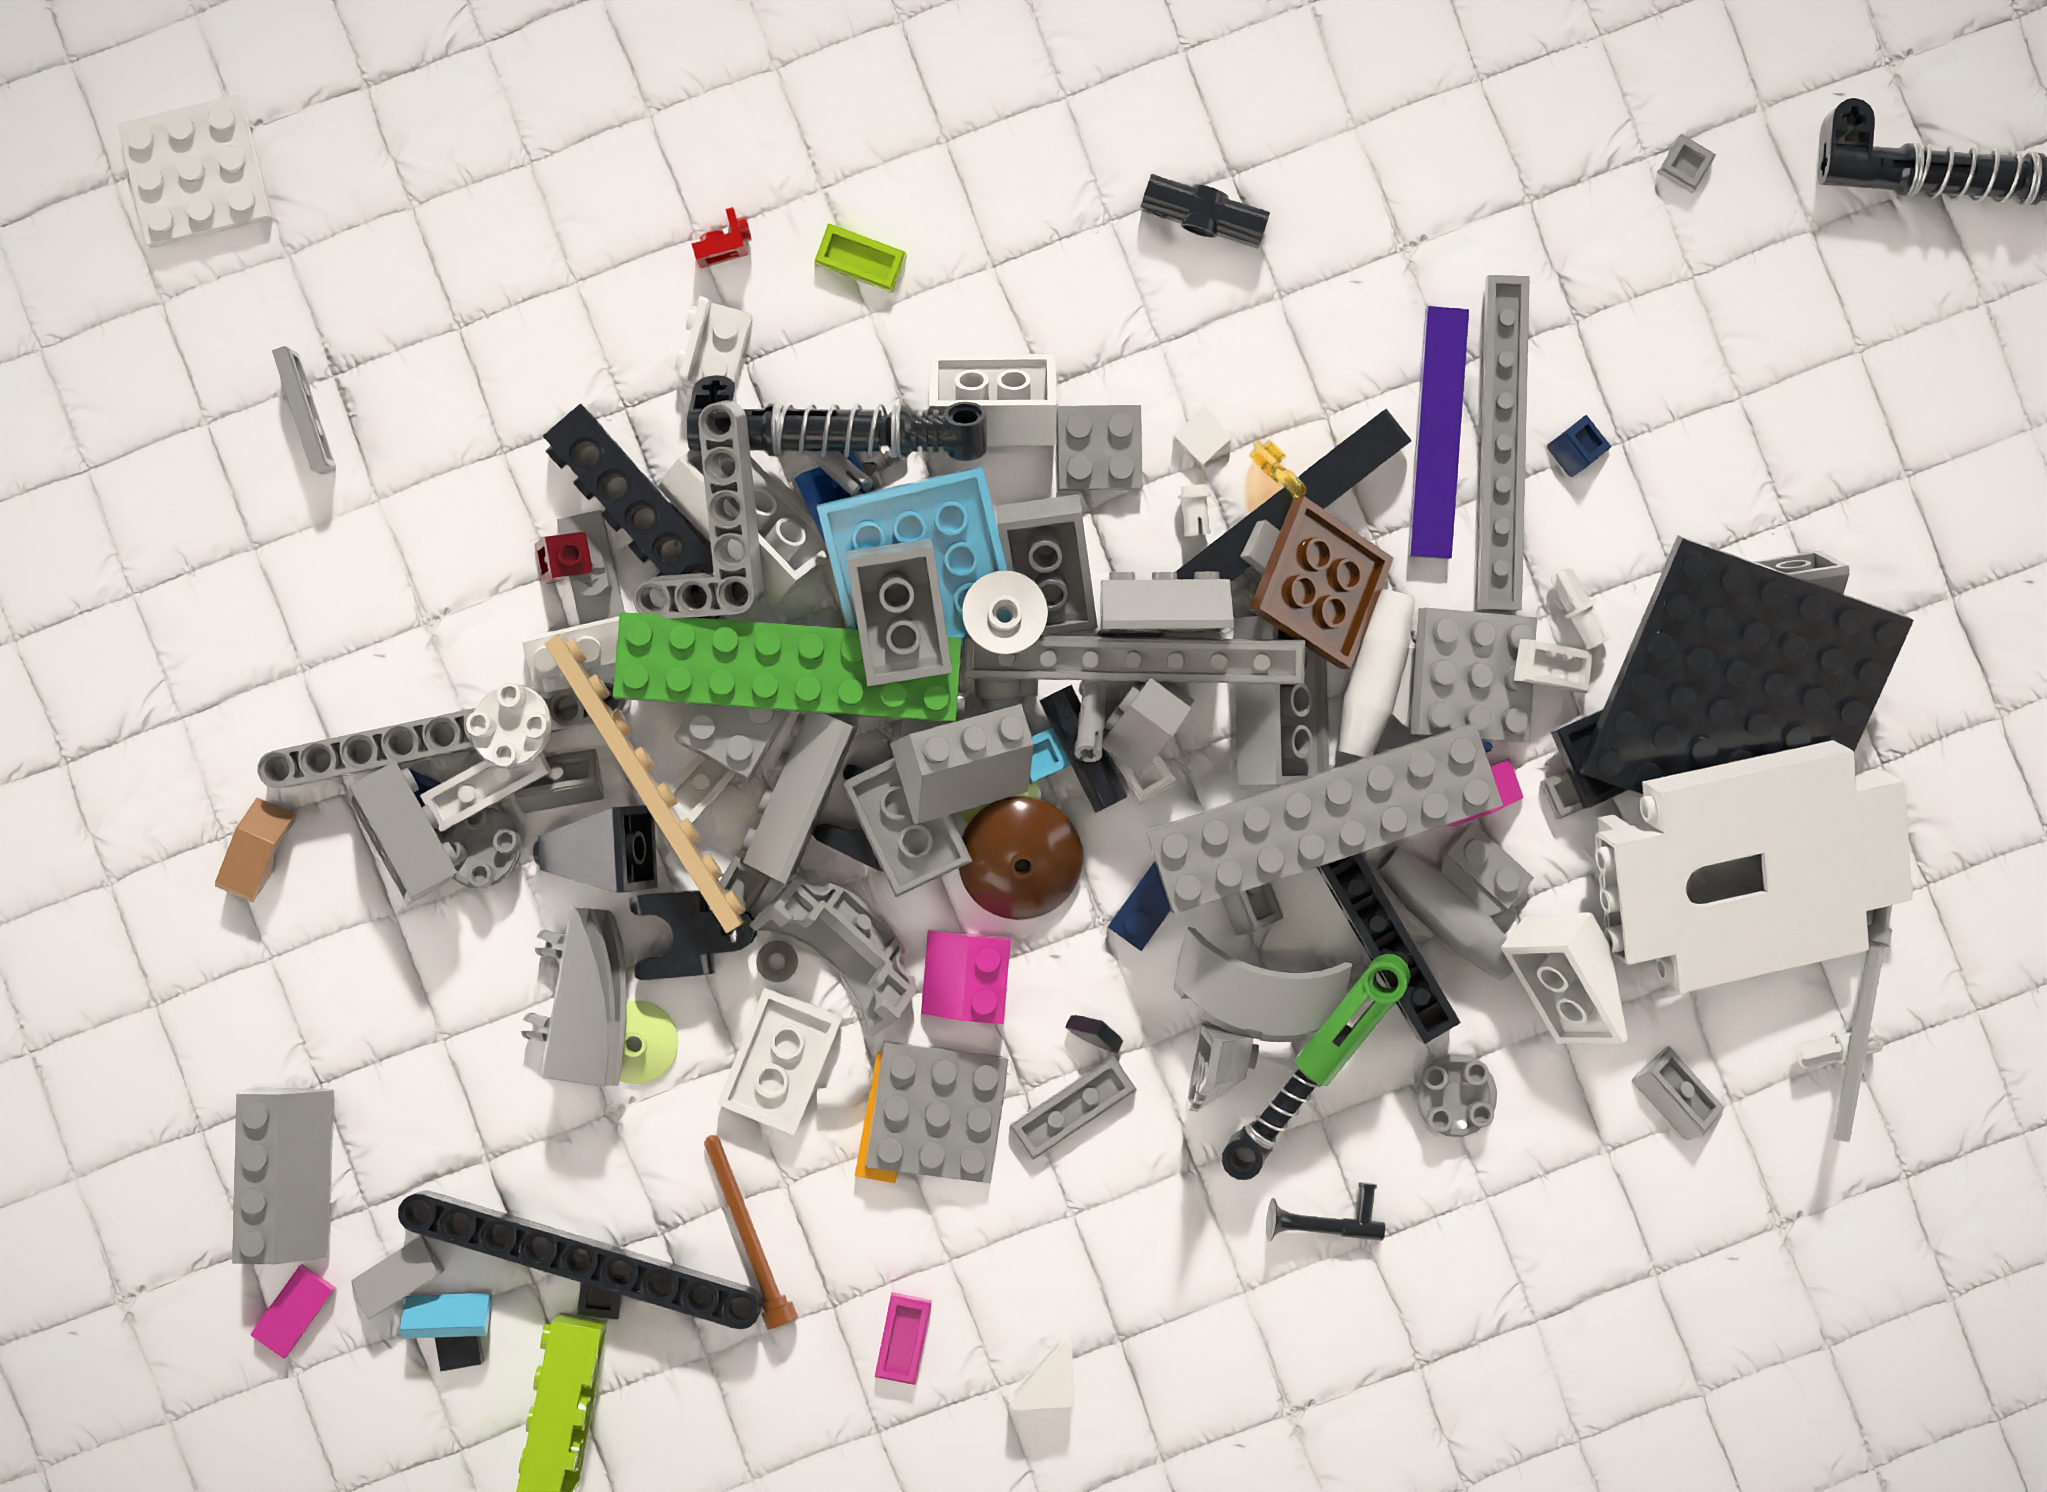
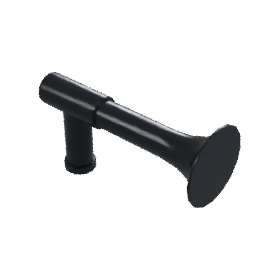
(1362, 1227)

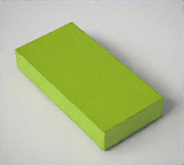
(860, 258)

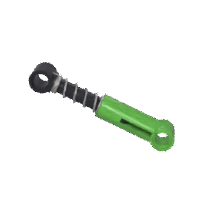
(1318, 1063)

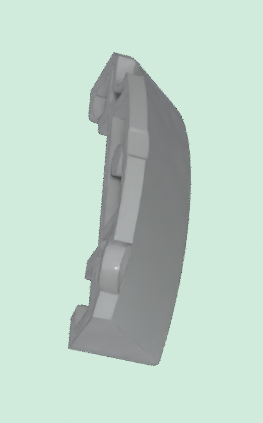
(851, 940)
(1255, 999)

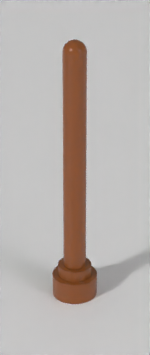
(776, 1306)

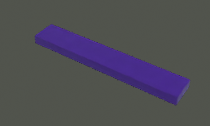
(1438, 432)

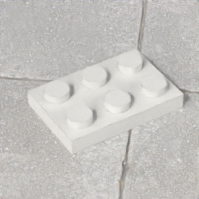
(779, 1061)

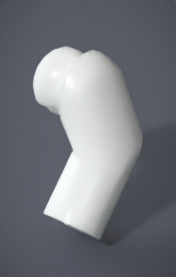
(849, 1093)

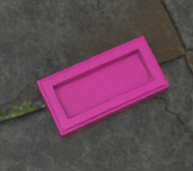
(293, 1311)
(903, 1338)

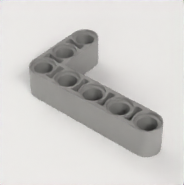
(721, 528)

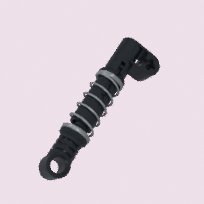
(1924, 170)
(779, 429)

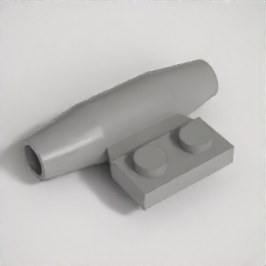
(1458, 899)

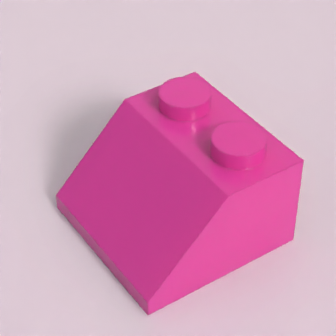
(966, 976)

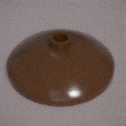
(1015, 831)

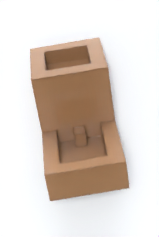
(252, 849)

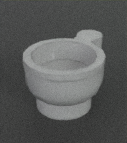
(1001, 693)

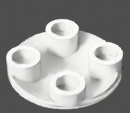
(510, 725)

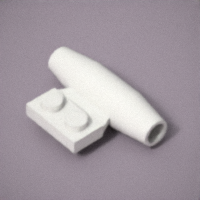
(1380, 677)

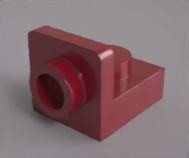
(562, 557)

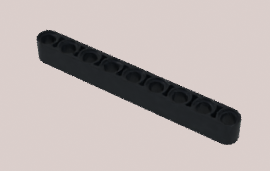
(1325, 483)
(560, 1259)

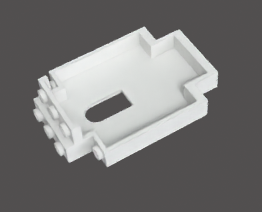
(1826, 852)

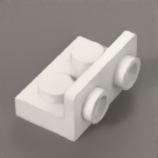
(714, 342)

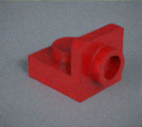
(720, 247)

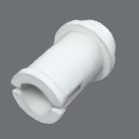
(1195, 509)

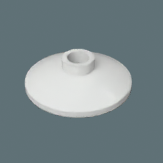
(1005, 592)

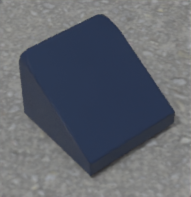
(1578, 446)

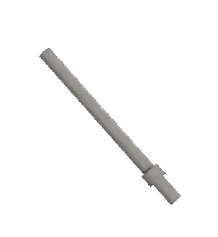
(1879, 937)

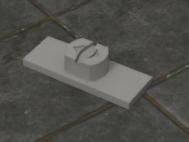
(596, 593)

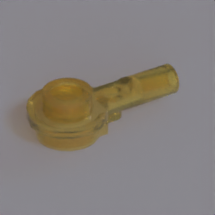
(1269, 459)

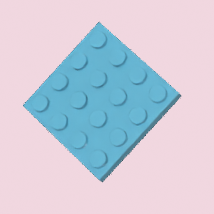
(947, 509)

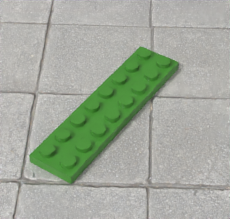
(768, 669)

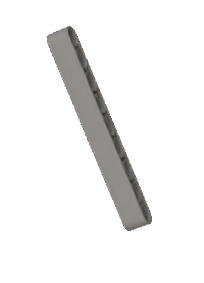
(383, 744)

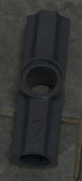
(1204, 211)
(1096, 778)

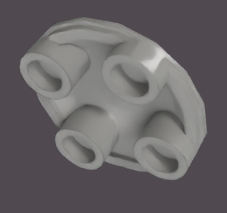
(486, 848)
(1456, 1095)

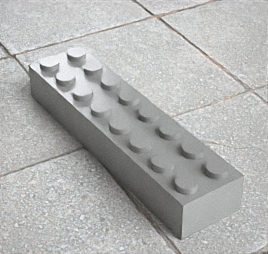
(1324, 818)

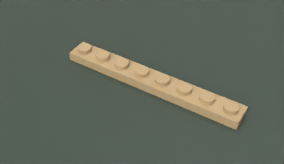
(637, 767)

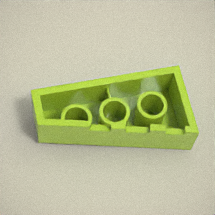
(562, 1404)

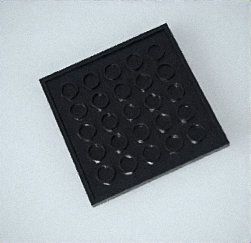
(1739, 669)

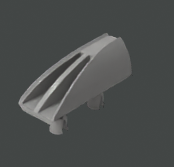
(589, 1001)

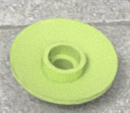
(658, 1041)

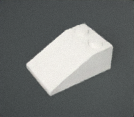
(1569, 977)

